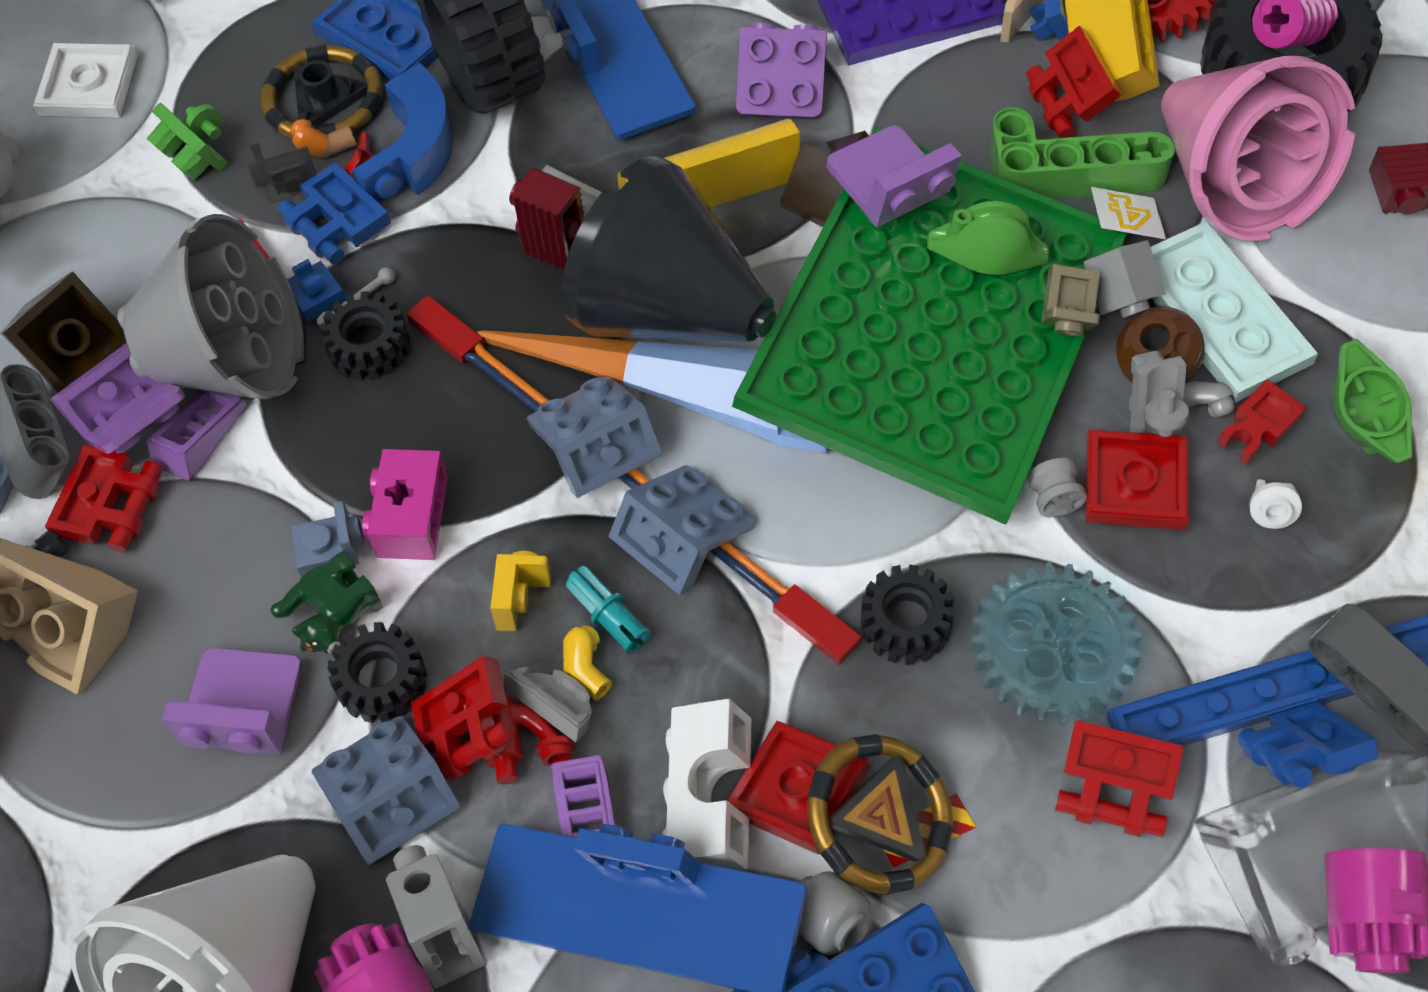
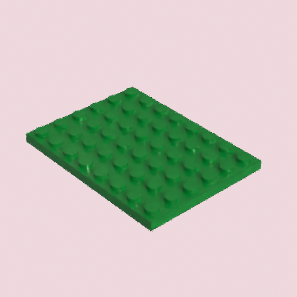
(921, 357)

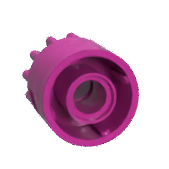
(1377, 907)
(372, 961)

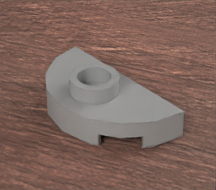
(554, 697)

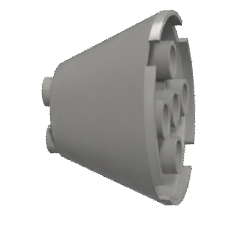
(216, 315)

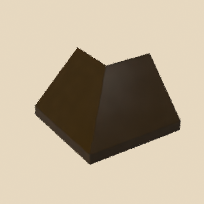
(811, 186)
(64, 332)

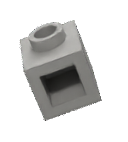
(1126, 279)

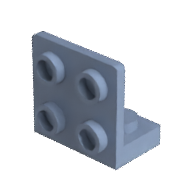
(596, 433)
(675, 523)
(385, 788)

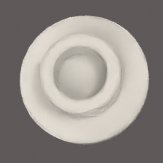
(1275, 504)

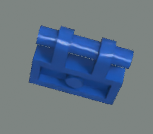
(343, 203)
(1305, 740)

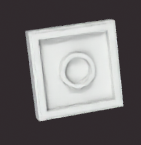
(86, 80)

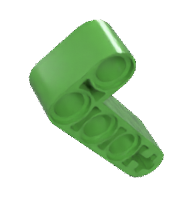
(1076, 164)

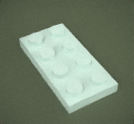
(1240, 323)

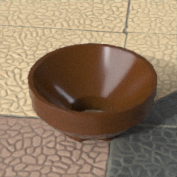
(1184, 341)

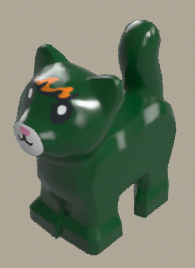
(333, 601)

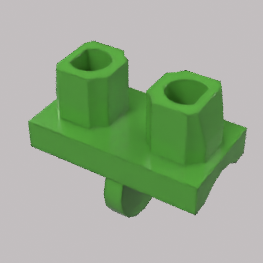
(201, 124)

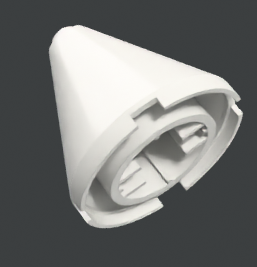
(204, 935)

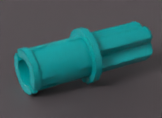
(607, 609)

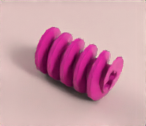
(1293, 22)

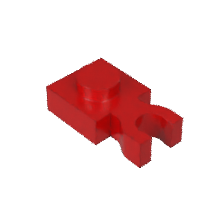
(1265, 417)

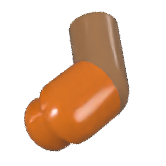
(319, 143)

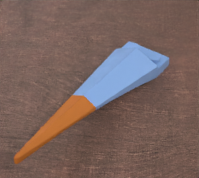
(680, 373)

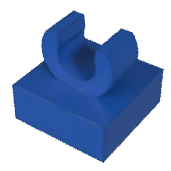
(1049, 19)
(314, 289)

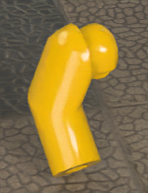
(577, 661)

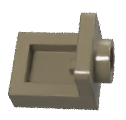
(1071, 300)

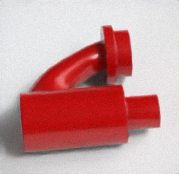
(551, 748)

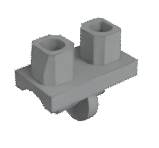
(1158, 394)

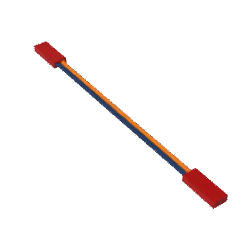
(794, 606)

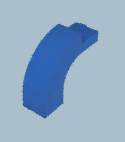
(424, 145)

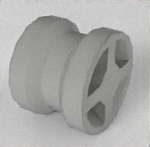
(1057, 487)

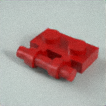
(1083, 76)
(91, 493)
(464, 705)
(1121, 761)

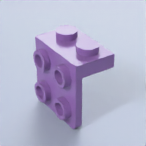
(781, 71)
(891, 174)
(115, 404)
(237, 702)

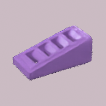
(187, 456)
(576, 773)

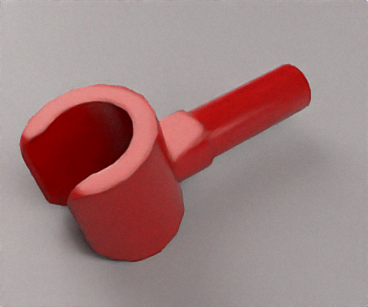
(361, 154)

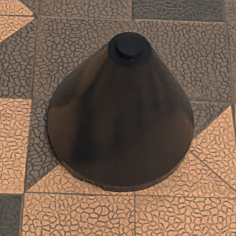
(661, 265)

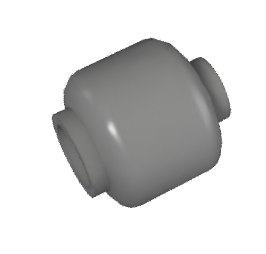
(834, 914)

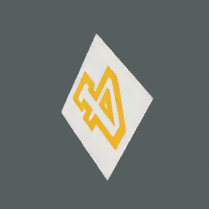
(1128, 213)

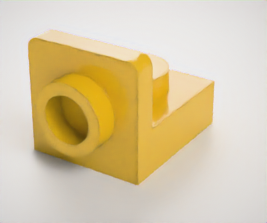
(511, 582)

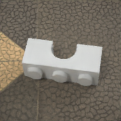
(702, 747)

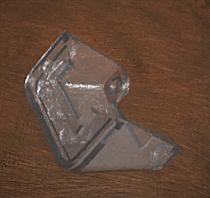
(1276, 843)

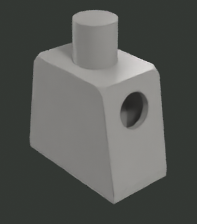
(433, 916)

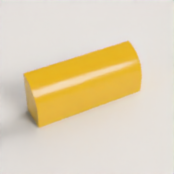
(1123, 39)
(740, 162)

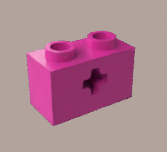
(406, 504)

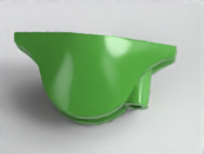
(990, 239)
(1372, 403)

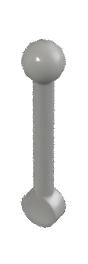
(385, 276)

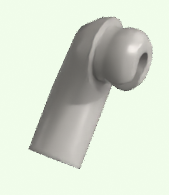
(1214, 394)

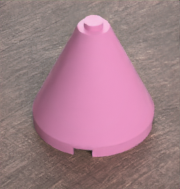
(1261, 142)

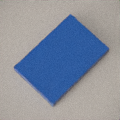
(381, 30)

